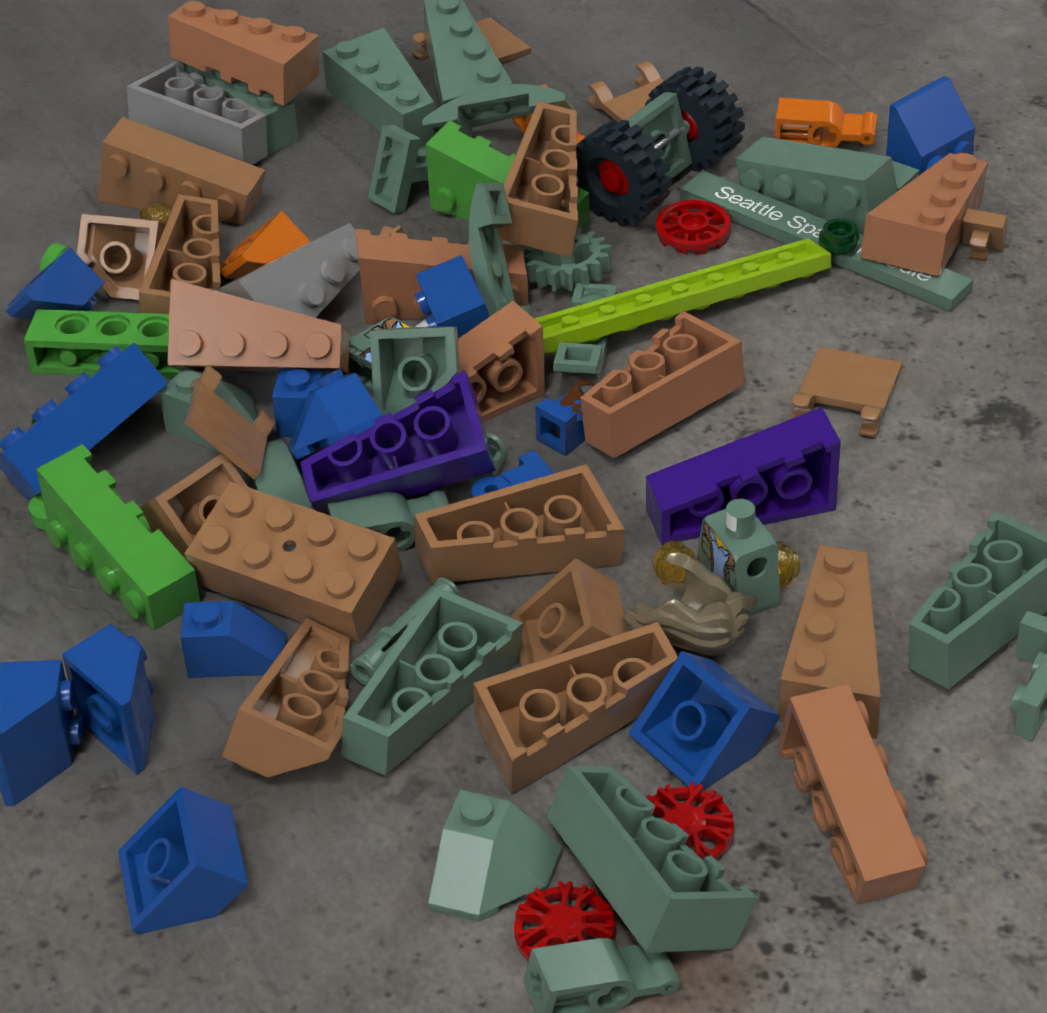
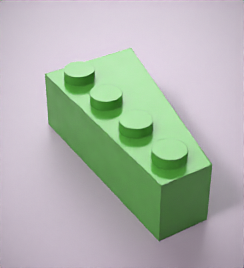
(461, 162)
(114, 540)

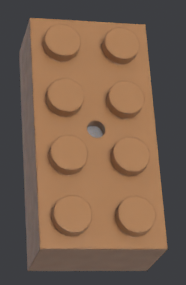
(294, 561)

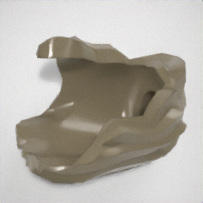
(705, 618)

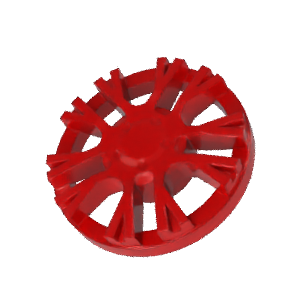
(693, 228)
(695, 820)
(561, 921)

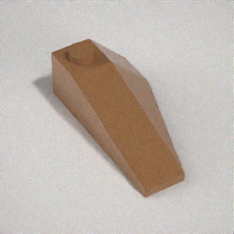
(296, 706)

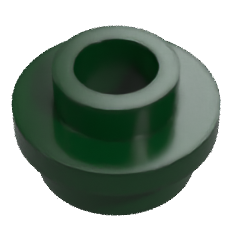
(839, 236)

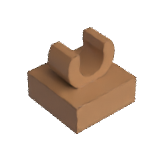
(984, 232)

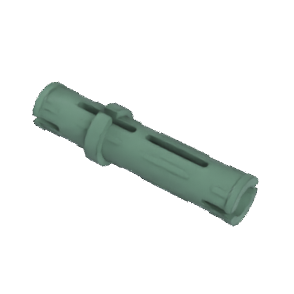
(370, 660)

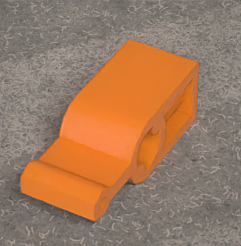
(822, 123)

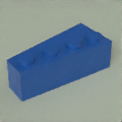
(83, 417)

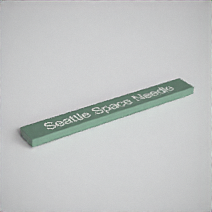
(792, 225)

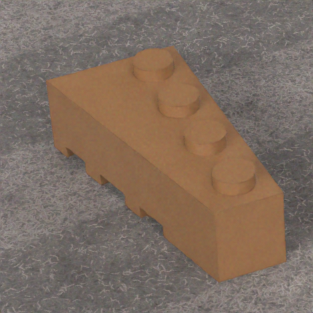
(153, 166)
(521, 530)
(835, 634)

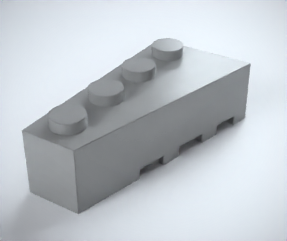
(304, 277)

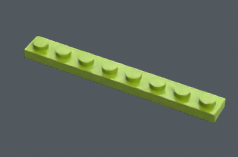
(683, 293)

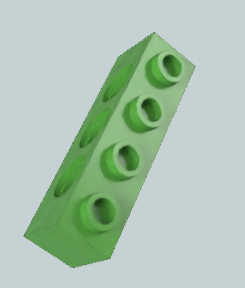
(75, 340)

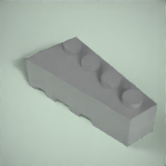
(198, 113)

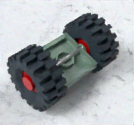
(634, 160)

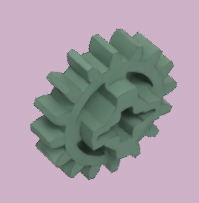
(589, 260)

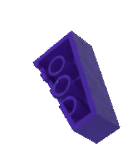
(406, 453)
(781, 470)

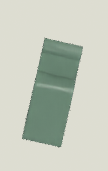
(387, 513)
(595, 976)

